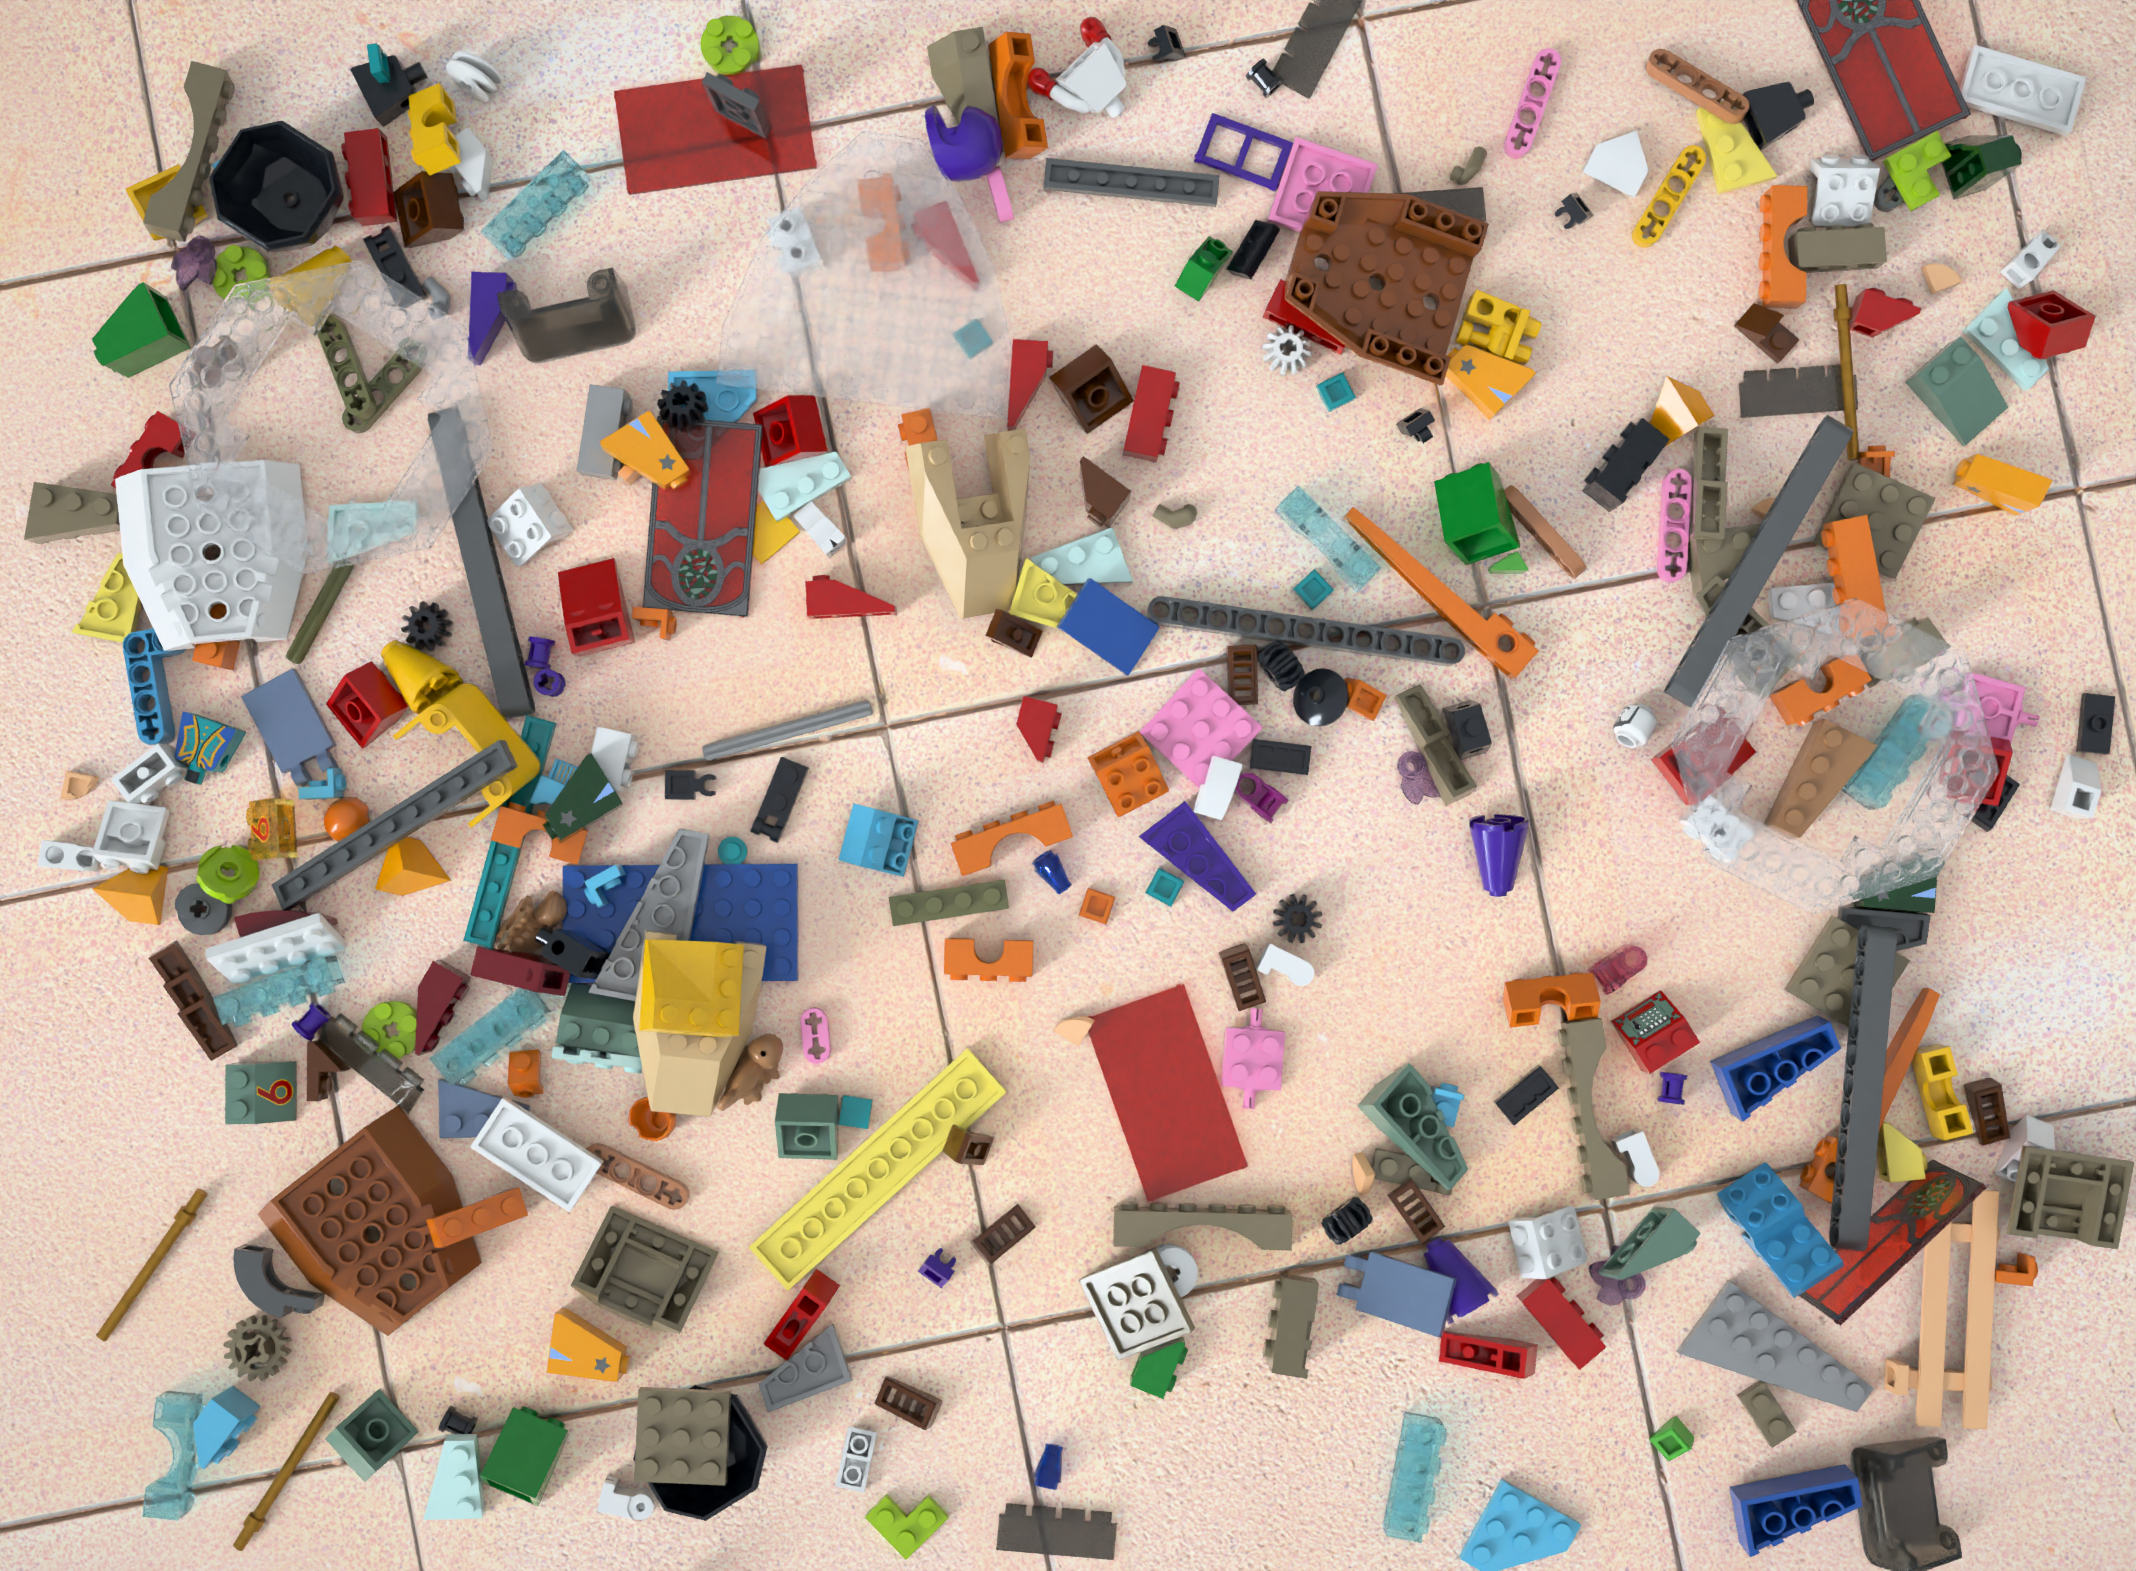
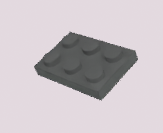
(736, 104)

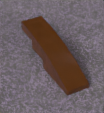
(193, 1000)

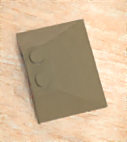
(2070, 1196)
(643, 1272)

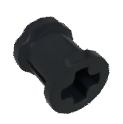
(1264, 78)
(457, 1423)

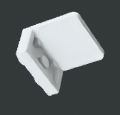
(1844, 190)
(528, 523)
(1548, 1243)

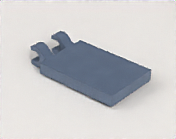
(291, 725)
(1400, 1292)

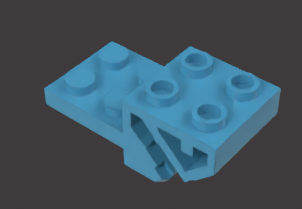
(1779, 1230)

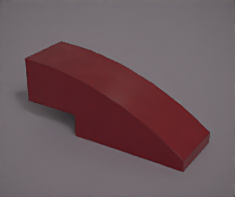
(260, 921)

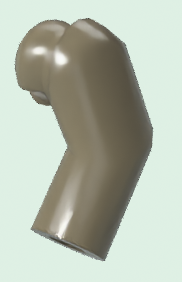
(1473, 166)
(1177, 518)

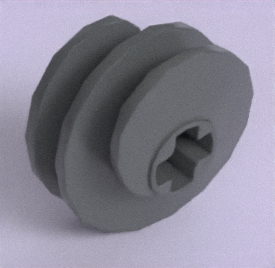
(189, 912)

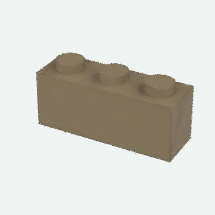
(1838, 248)

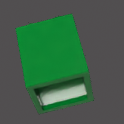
(140, 333)
(1475, 514)
(525, 1455)

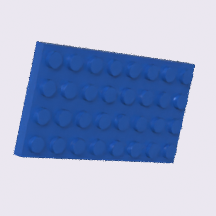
(733, 904)

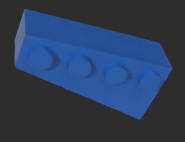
(1767, 1066)
(1791, 1504)

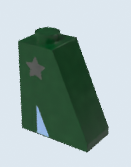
(581, 802)
(1913, 898)

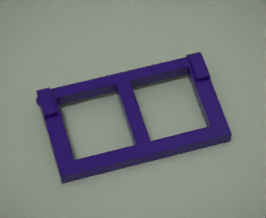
(1250, 132)

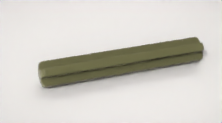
(318, 613)

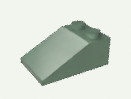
(1958, 390)
(1654, 1241)

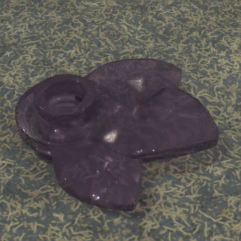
(194, 262)
(1416, 782)
(1615, 1290)

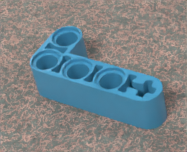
(155, 687)

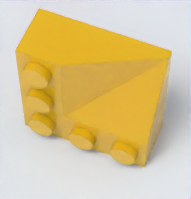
(691, 988)

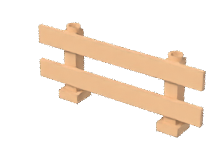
(1930, 1376)

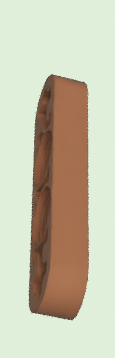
(1700, 82)
(1544, 533)
(638, 1170)

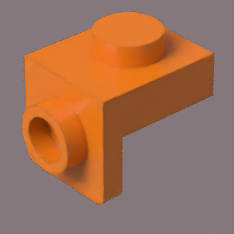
(1877, 459)
(525, 1073)

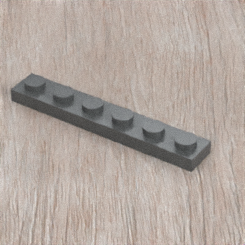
(1131, 182)

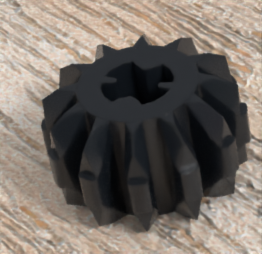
(693, 410)
(421, 636)
(1281, 665)
(1296, 928)
(1347, 1220)

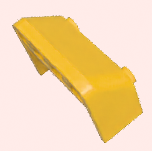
(481, 726)

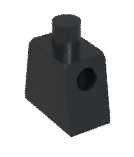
(390, 98)
(1775, 112)
(1467, 729)
(572, 952)

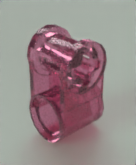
(1617, 969)

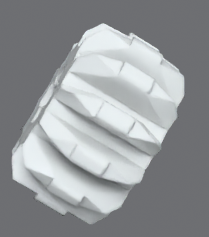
(1296, 356)

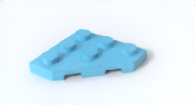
(724, 402)
(1517, 1531)

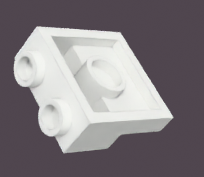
(131, 836)

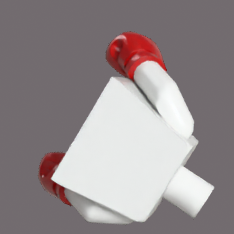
(1091, 79)

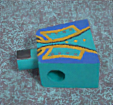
(205, 745)

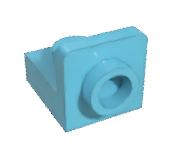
(319, 789)
(606, 879)
(1448, 1101)

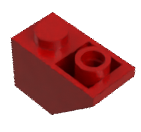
(1877, 313)
(1036, 723)

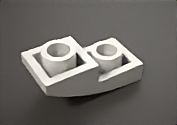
(1218, 788)
(856, 1459)

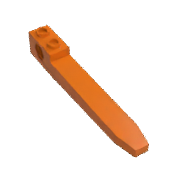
(1471, 626)
(1897, 1062)

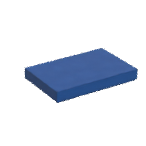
(1108, 626)

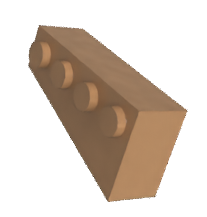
(1817, 775)

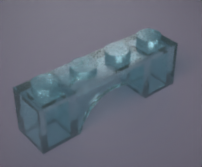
(1328, 537)
(174, 1417)

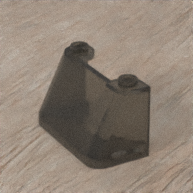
(572, 326)
(1900, 1505)

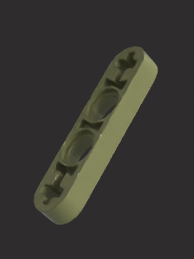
(349, 365)
(390, 391)

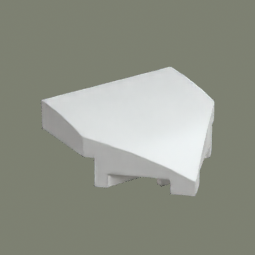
(1619, 163)

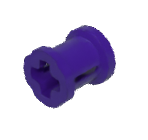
(539, 652)
(557, 686)
(311, 1021)
(1672, 1088)

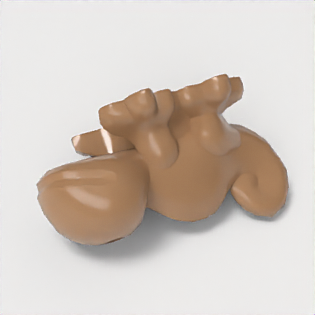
(523, 925)
(754, 1068)

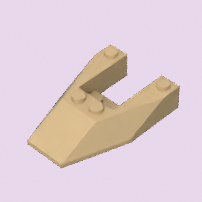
(974, 538)
(691, 1070)

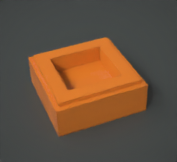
(1097, 905)

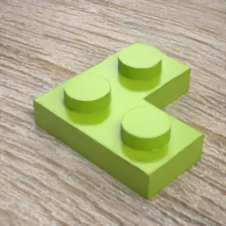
(1910, 167)
(905, 1530)

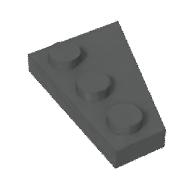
(1909, 926)

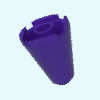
(1498, 850)
(1471, 1285)

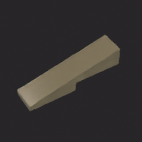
(1710, 483)
(1431, 739)

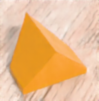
(1679, 410)
(409, 868)
(136, 894)

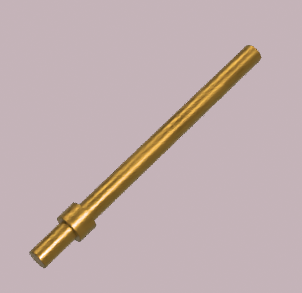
(1842, 316)
(183, 1218)
(256, 1519)

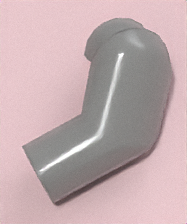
(440, 296)

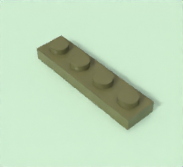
(948, 902)

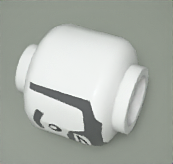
(1635, 725)

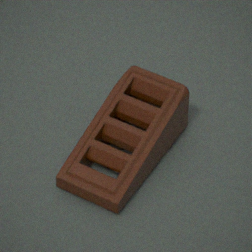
(1250, 650)
(1233, 954)
(1983, 1092)
(996, 1226)
(1428, 1229)
(912, 1393)

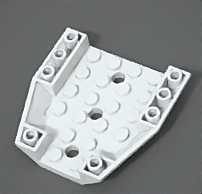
(178, 586)

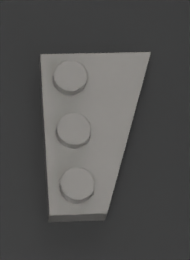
(809, 1372)

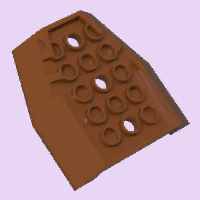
(1413, 252)
(389, 1184)

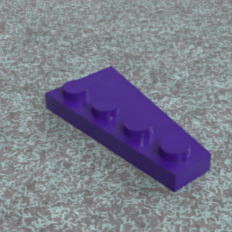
(1194, 851)

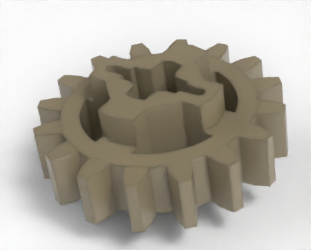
(271, 1348)

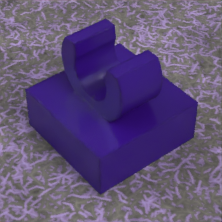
(936, 1270)

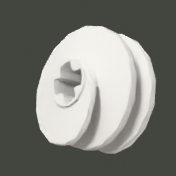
(473, 75)
(1183, 1260)

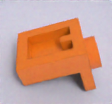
(651, 616)
(1364, 698)
(2019, 1274)

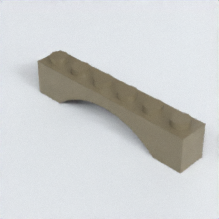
(173, 206)
(1584, 1046)
(1140, 1225)

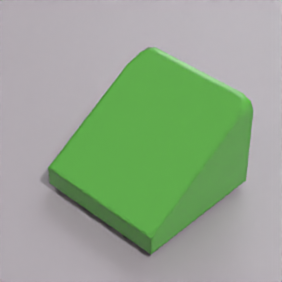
(1509, 565)
(1672, 1439)

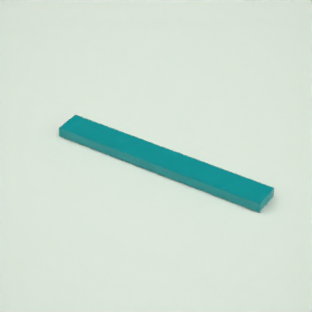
(502, 858)

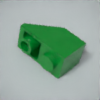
(1203, 268)
(1156, 1367)

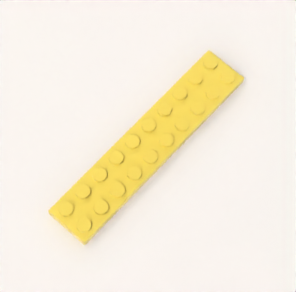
(876, 1169)

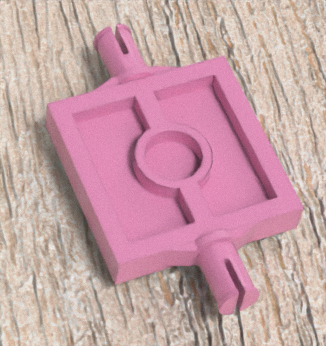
(2002, 706)
(1253, 1058)

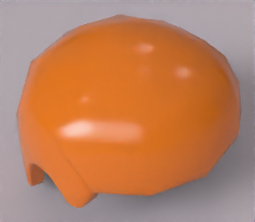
(345, 817)
(651, 1124)

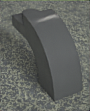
(263, 1287)

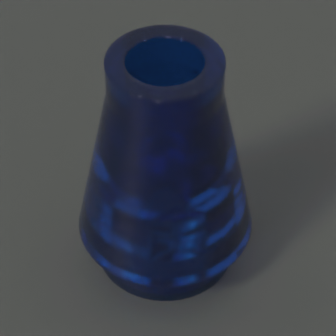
(1051, 871)
(1049, 1468)

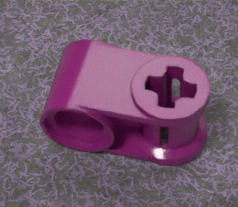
(1261, 797)

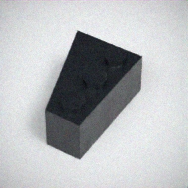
(1624, 464)

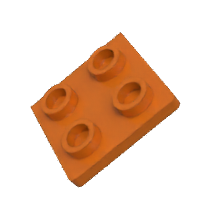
(1128, 774)

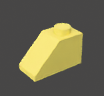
(1898, 1156)

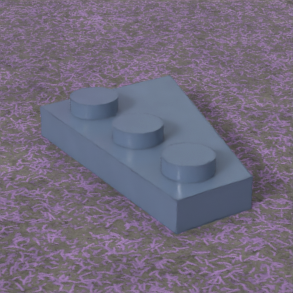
(465, 1110)

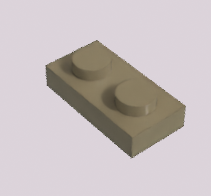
(1766, 1413)

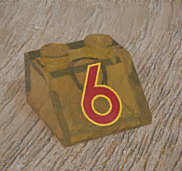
(272, 829)

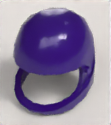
(967, 149)

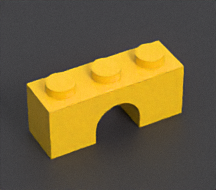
(433, 142)
(1934, 1074)

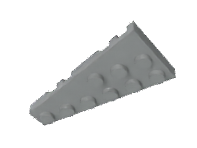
(665, 907)
(1756, 1343)

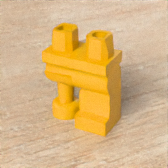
(1506, 327)

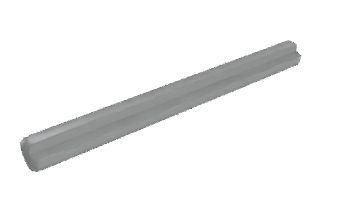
(787, 730)

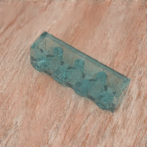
(536, 206)
(1889, 763)
(286, 987)
(489, 1035)
(1413, 1477)

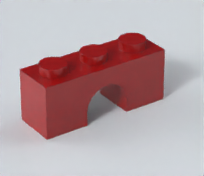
(160, 436)

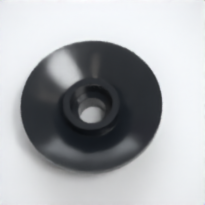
(1332, 699)

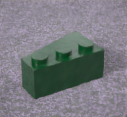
(1979, 162)

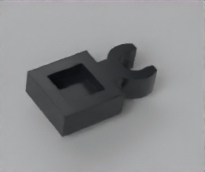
(684, 785)

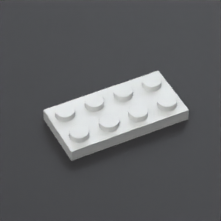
(2021, 90)
(275, 948)
(537, 1154)

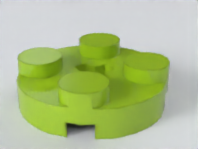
(724, 29)
(235, 260)
(227, 888)
(385, 1014)

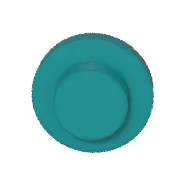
(732, 850)

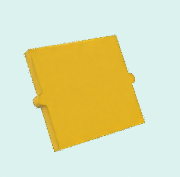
(770, 534)

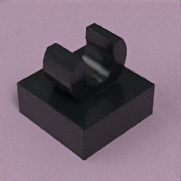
(1169, 44)
(1576, 208)
(1417, 424)

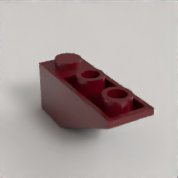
(520, 970)
(436, 998)

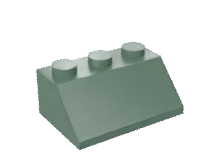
(597, 1022)

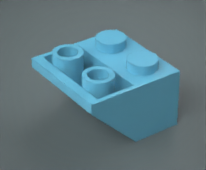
(878, 840)
(221, 1424)

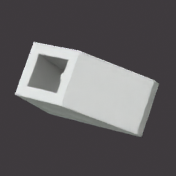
(474, 165)
(614, 754)
(2077, 789)
(2027, 1133)

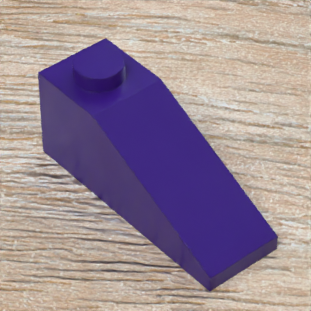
(485, 311)

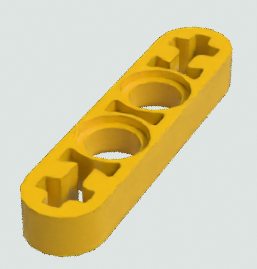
(1668, 196)

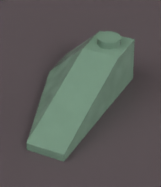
(1409, 1117)

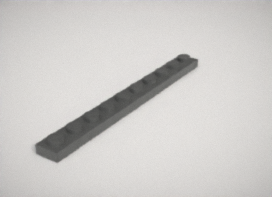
(395, 825)

